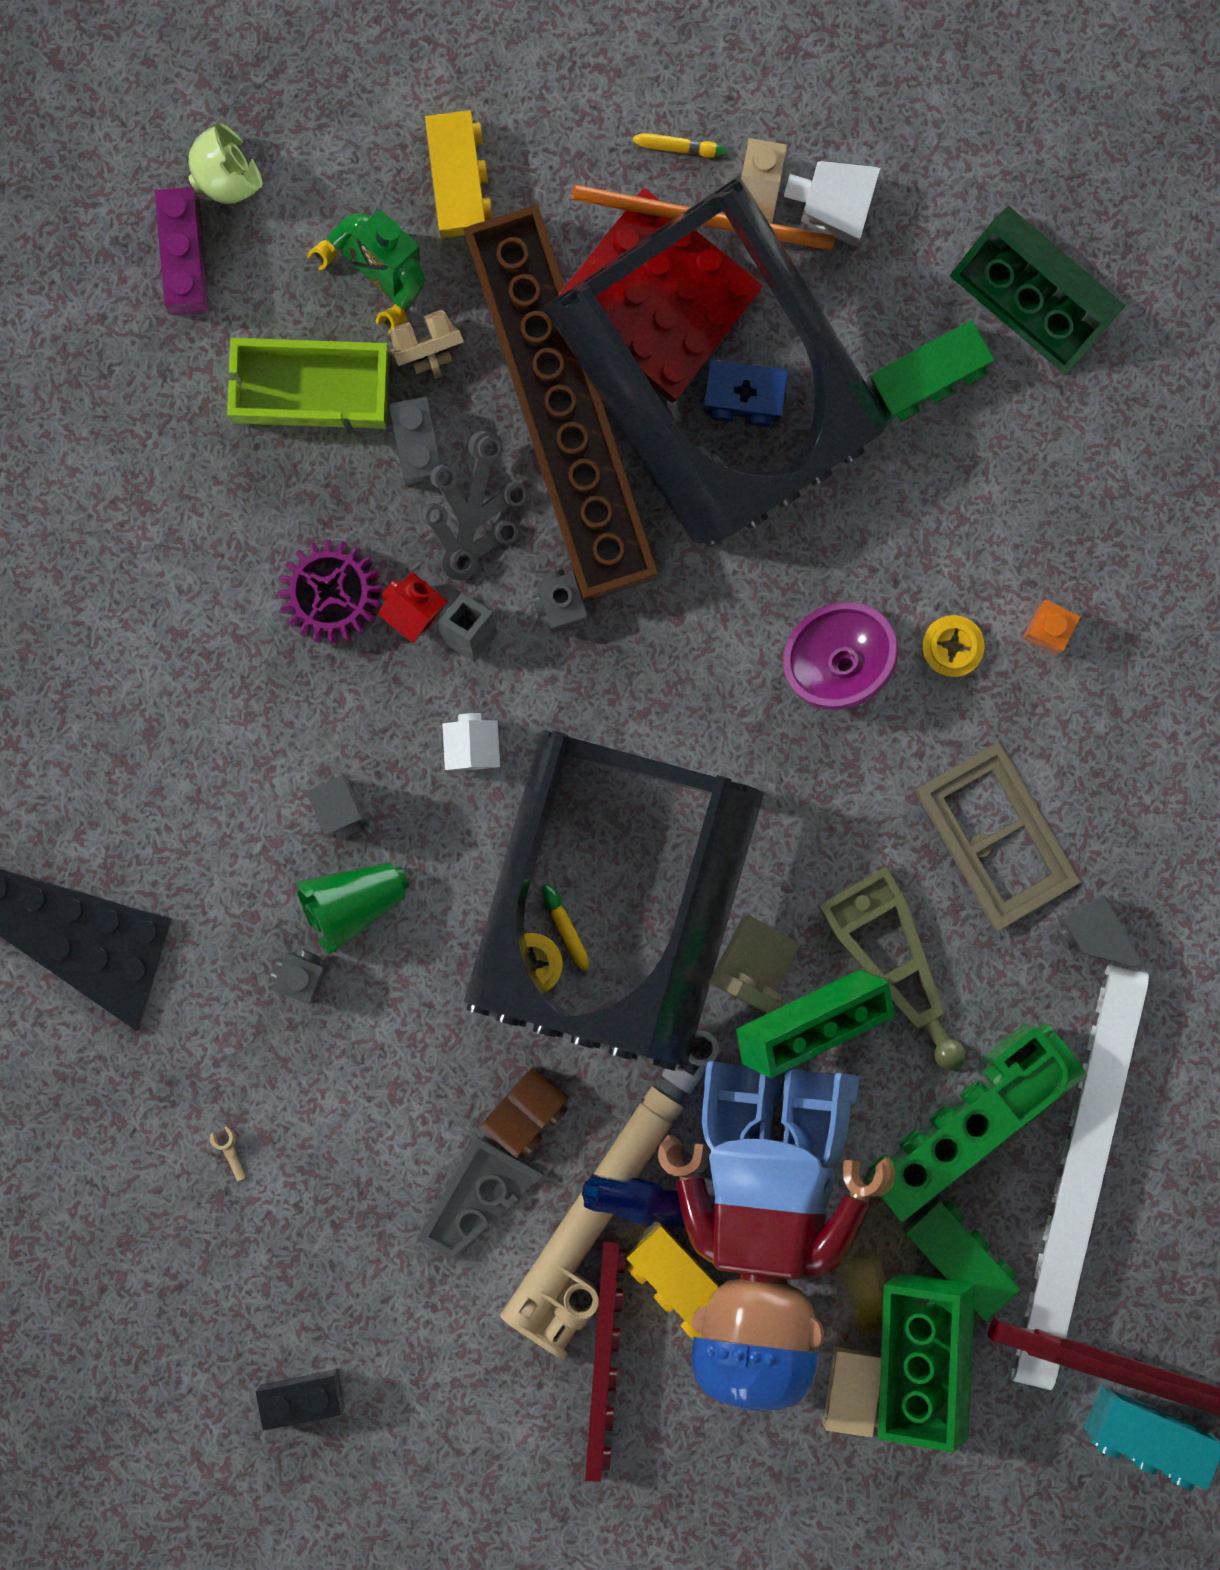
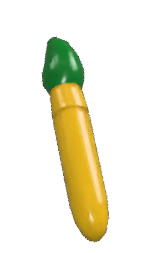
(565, 927)

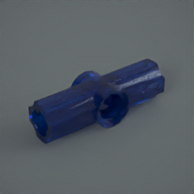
(633, 1200)

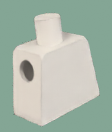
(836, 198)

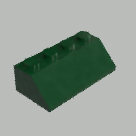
(1036, 290)

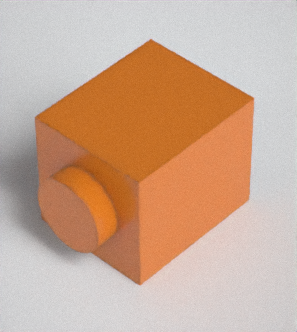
(1051, 627)

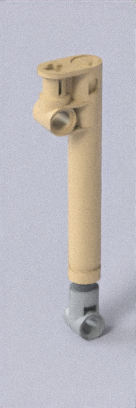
(543, 1297)

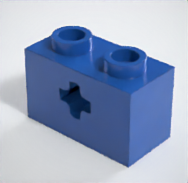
(729, 378)

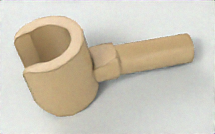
(230, 1153)

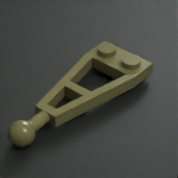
(861, 905)

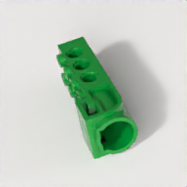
(1004, 1103)

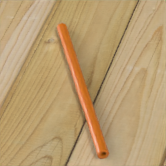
(671, 211)

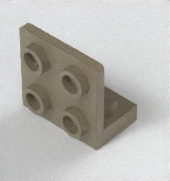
(755, 964)

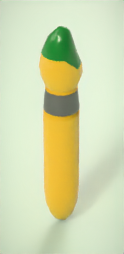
(679, 145)

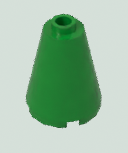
(350, 901)

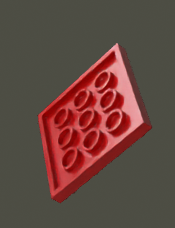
(674, 304)

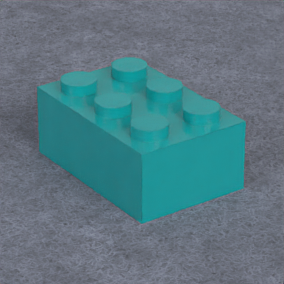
(1153, 1439)

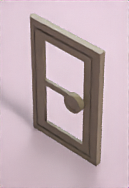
(967, 852)

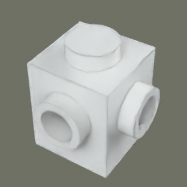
(471, 743)

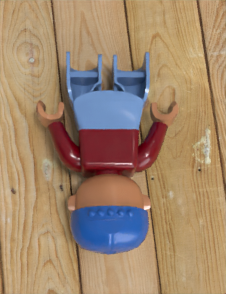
(768, 1225)

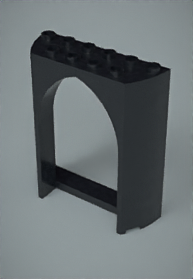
(701, 492)
(667, 1007)

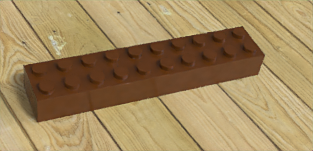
(560, 407)

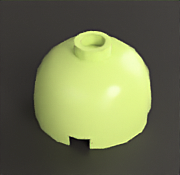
(218, 167)

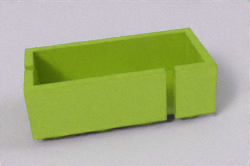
(308, 383)

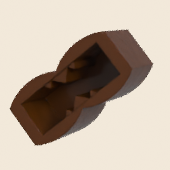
(525, 1112)

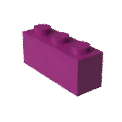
(181, 250)

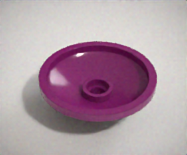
(839, 637)

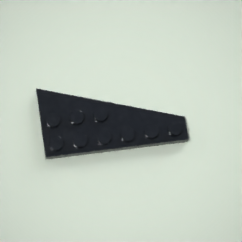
(85, 941)

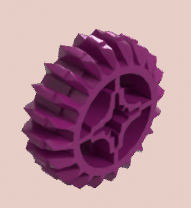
(321, 607)

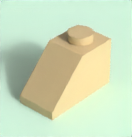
(763, 173)

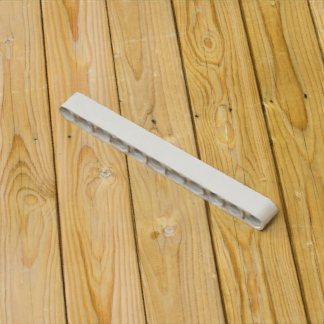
(1084, 1166)

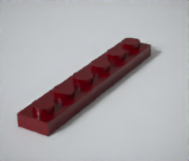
(603, 1375)

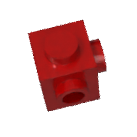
(411, 606)

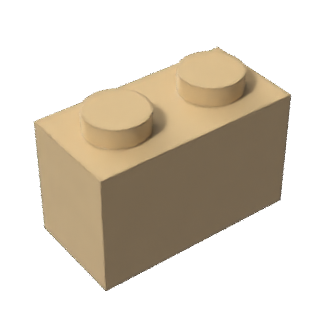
(853, 1392)

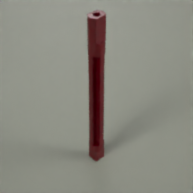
(1108, 1366)

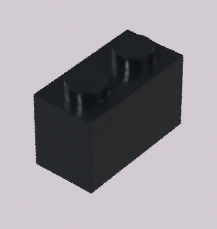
(300, 1399)

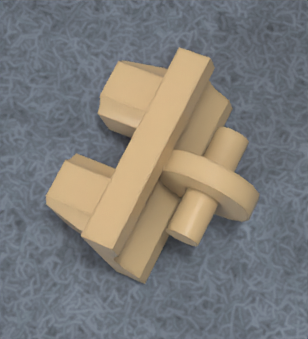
(441, 337)

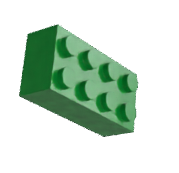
(926, 1362)

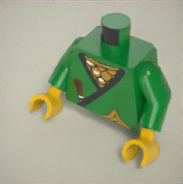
(382, 254)

